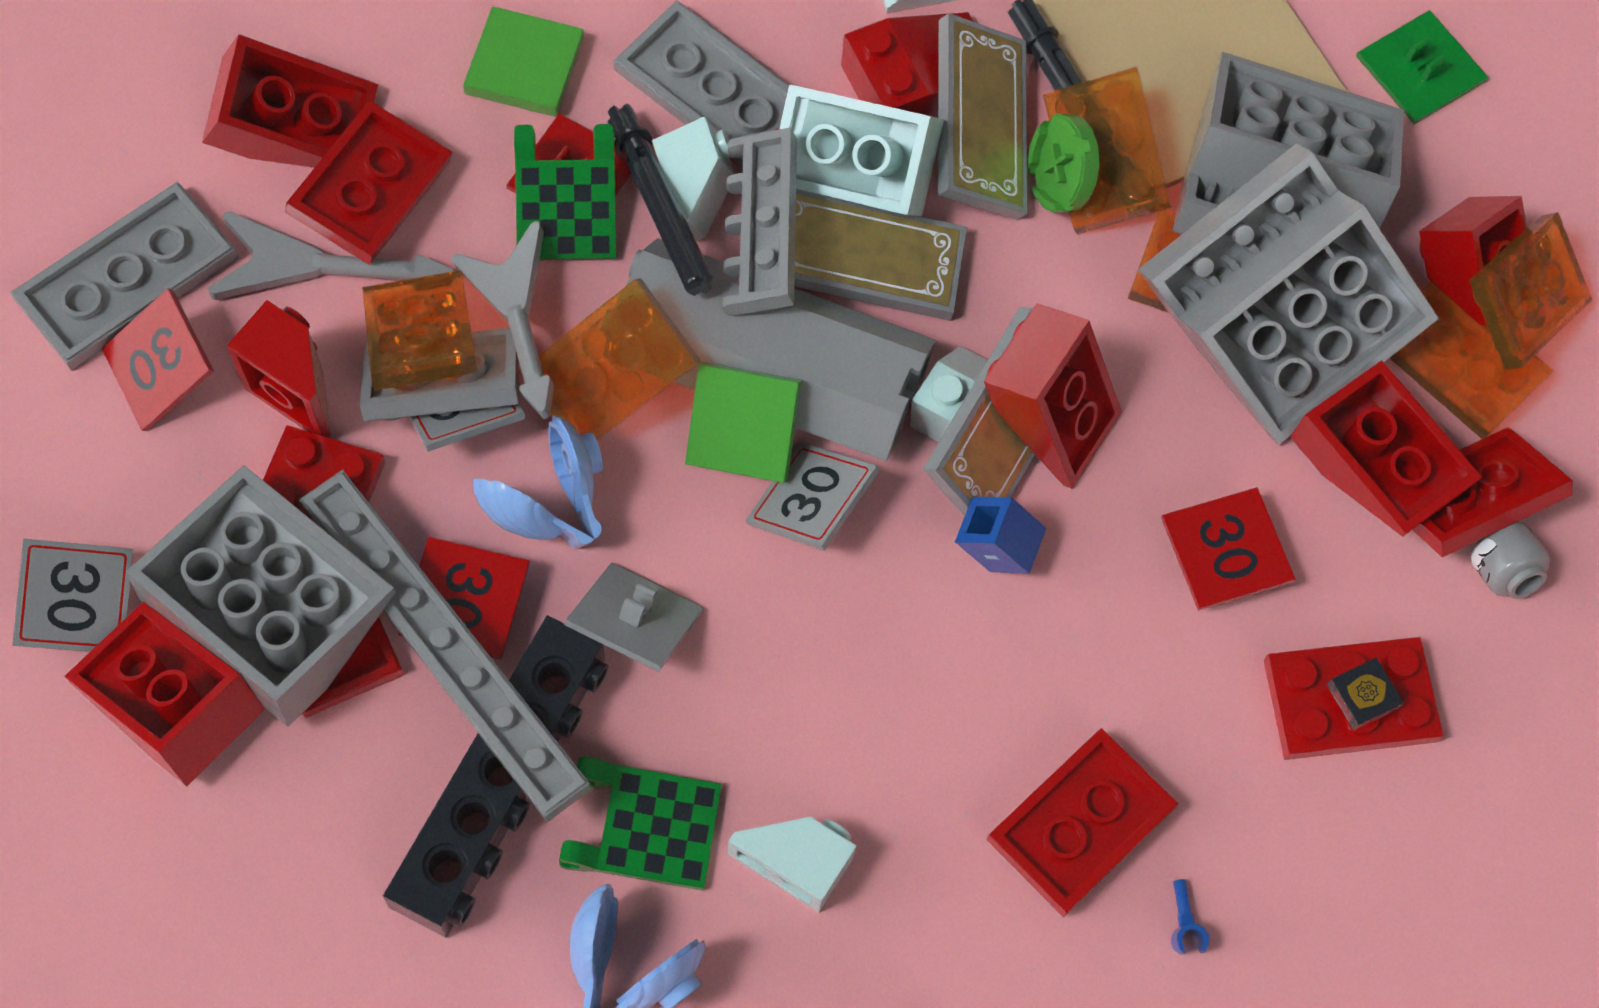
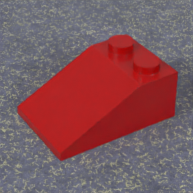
(896, 62)
(281, 104)
(1055, 390)
(1384, 450)
(166, 692)

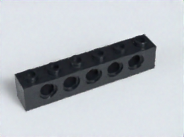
(441, 905)

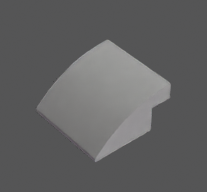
(1264, 111)
(1288, 291)

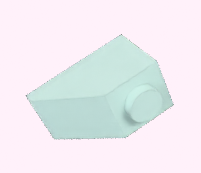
(697, 170)
(944, 392)
(797, 856)

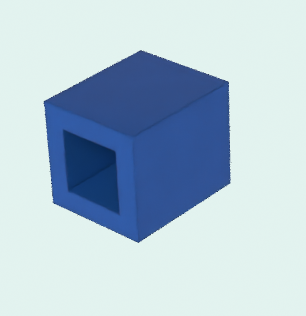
(1000, 534)

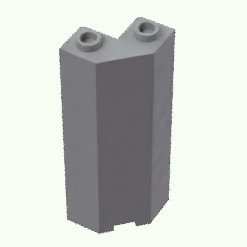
(851, 365)

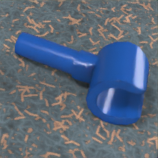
(1186, 920)

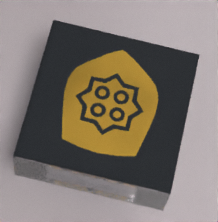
(1365, 693)

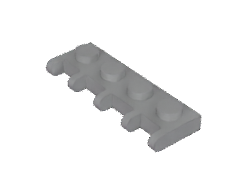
(765, 222)

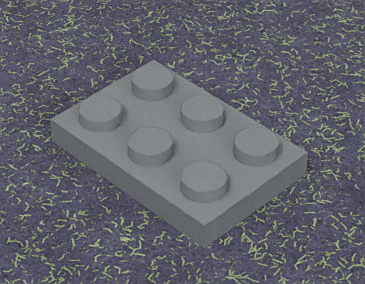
(491, 387)

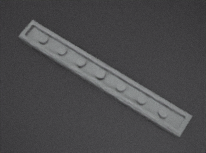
(451, 651)

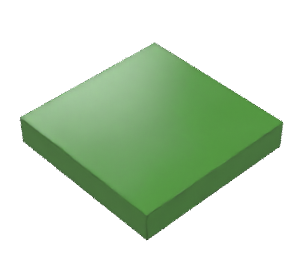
(524, 61)
(743, 422)

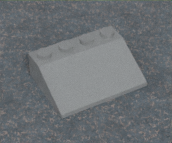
(263, 592)

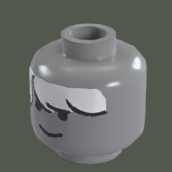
(1511, 561)

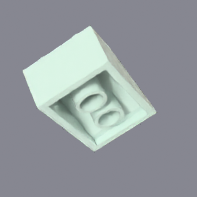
(862, 150)

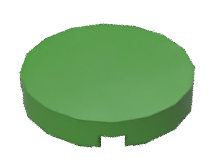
(1064, 163)

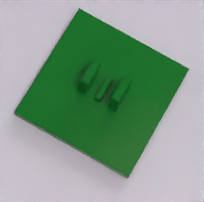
(1421, 66)

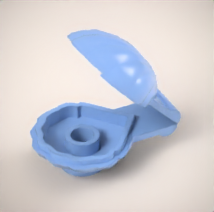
(575, 462)
(591, 950)

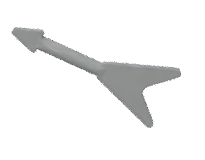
(285, 260)
(510, 292)

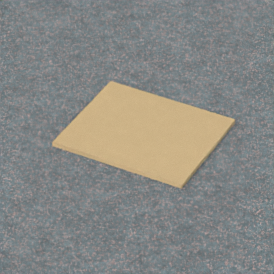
(1178, 52)

